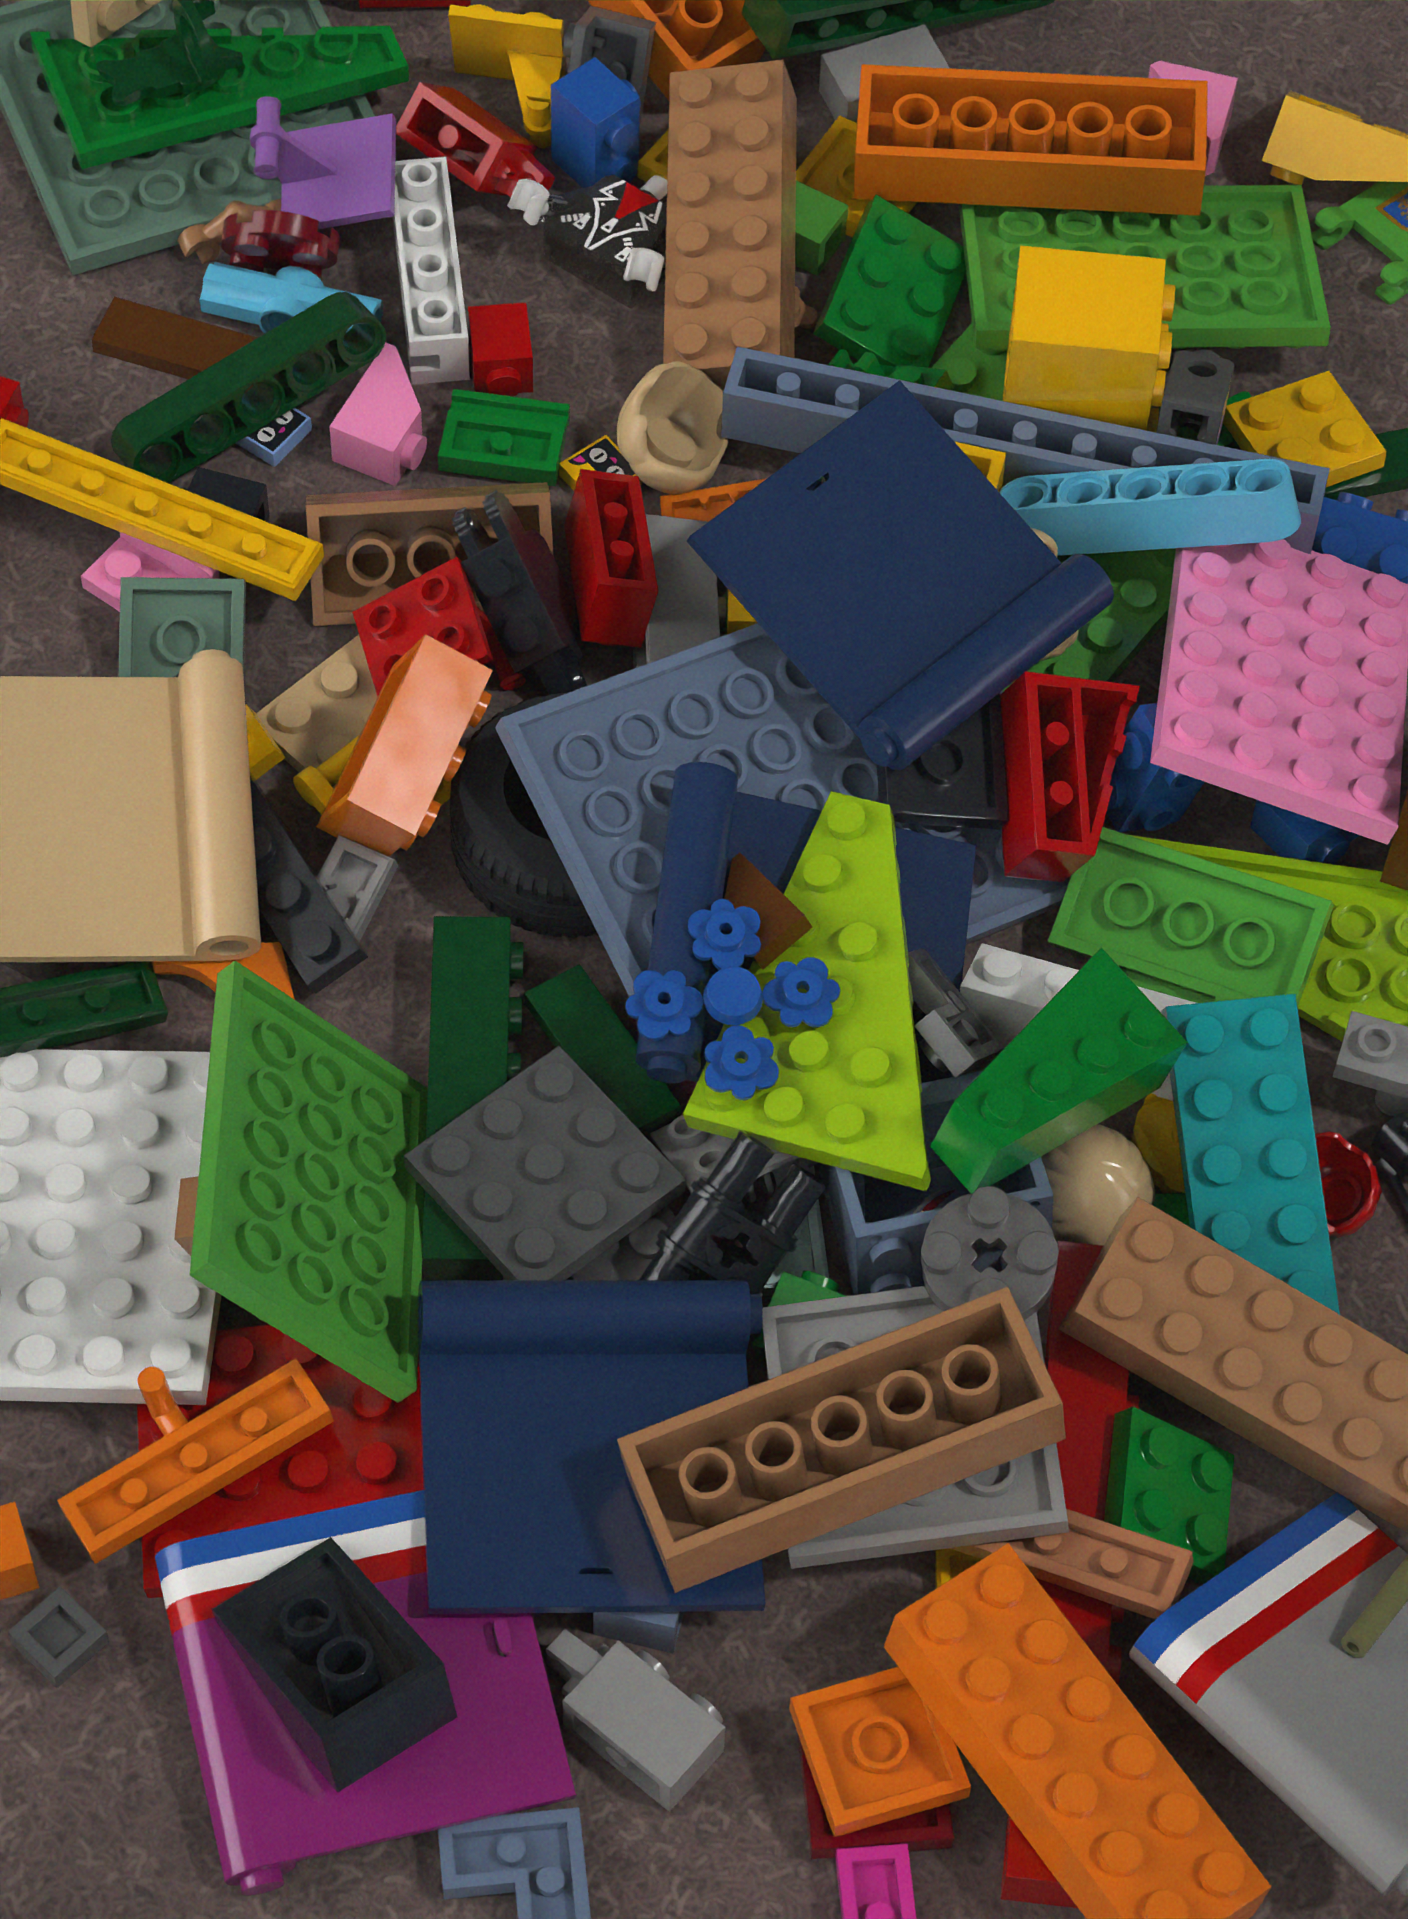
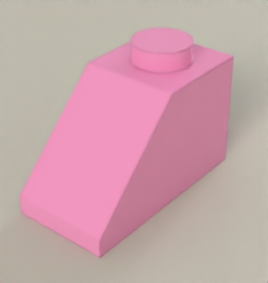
(380, 422)

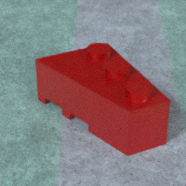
(1059, 769)

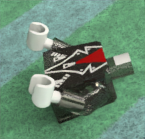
(603, 232)

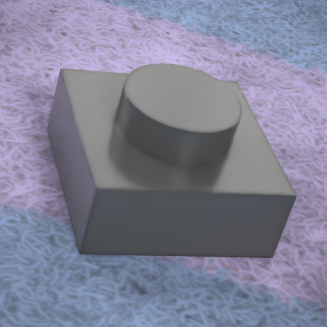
(58, 1637)

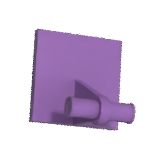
(331, 170)

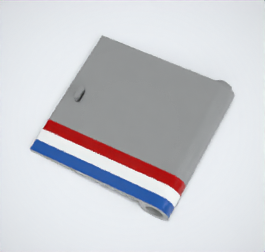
(1269, 1679)

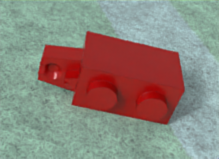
(475, 142)

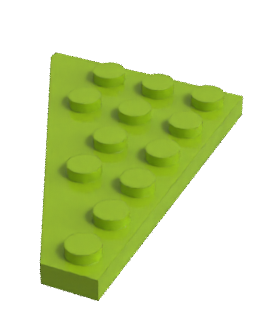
(1363, 946)
(854, 1084)

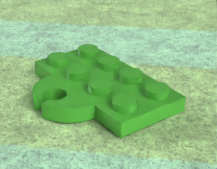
(1190, 923)

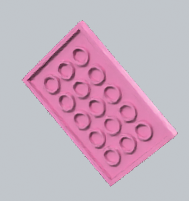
(1287, 682)

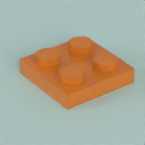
(876, 1751)

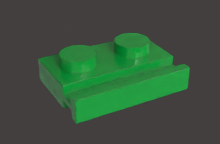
(504, 437)

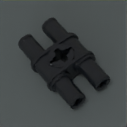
(718, 1210)

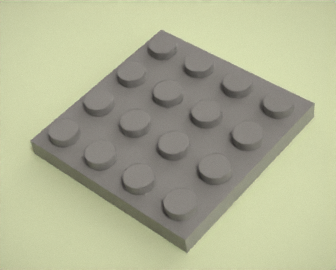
(993, 1506)

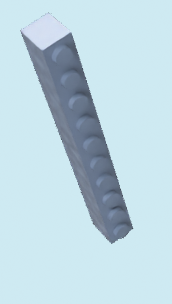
(798, 402)

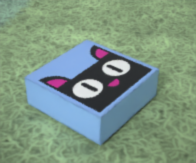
(278, 437)

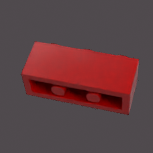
(610, 558)

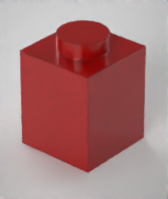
(500, 349)

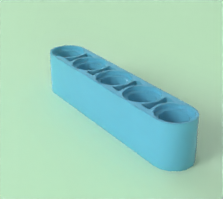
(1160, 506)

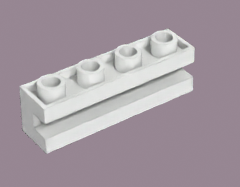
(429, 272)

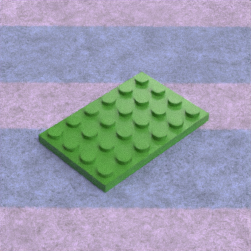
(1238, 269)
(309, 1183)

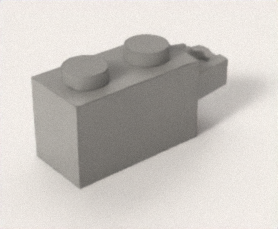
(636, 1716)

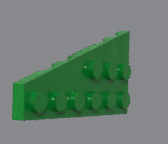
(292, 68)

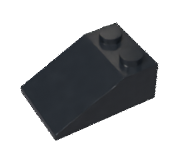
(337, 1663)

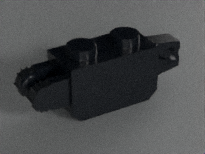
(523, 595)

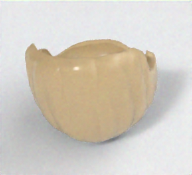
(673, 428)
(1095, 1183)

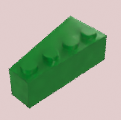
(1064, 1073)

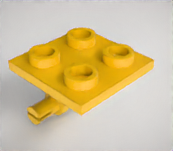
(516, 49)

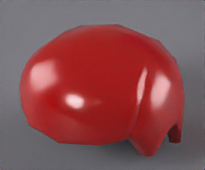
(1348, 1184)

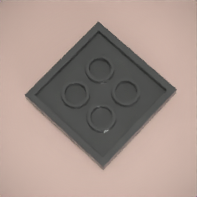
(545, 1172)

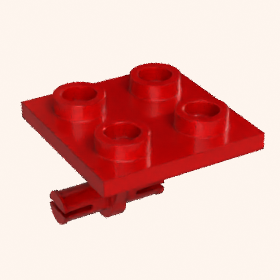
(432, 605)

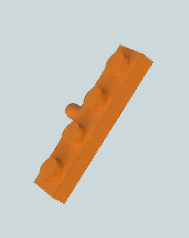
(192, 1456)

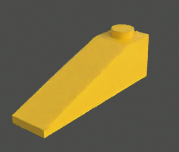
(1333, 145)

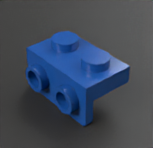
(1363, 536)

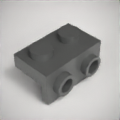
(616, 41)

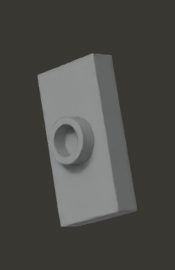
(356, 881)

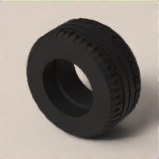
(495, 854)

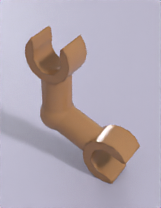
(206, 238)

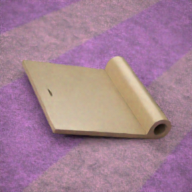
(127, 817)

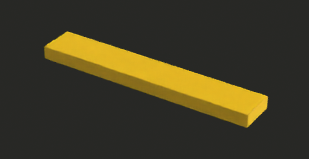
(156, 512)

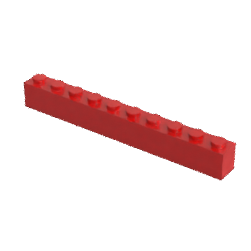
(1091, 1395)

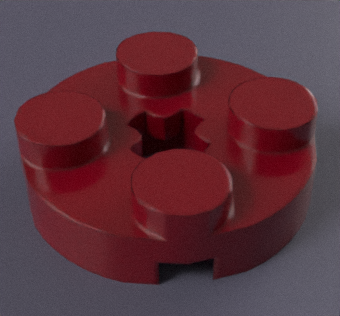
(279, 241)

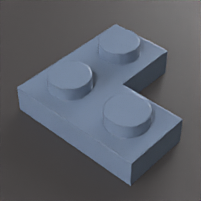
(520, 1853)

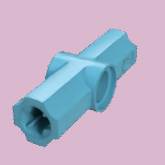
(267, 297)

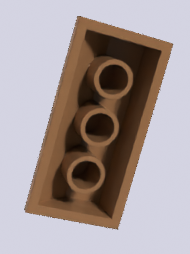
(397, 535)

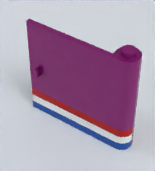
(258, 1783)

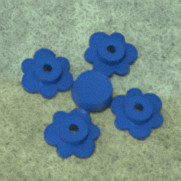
(732, 999)

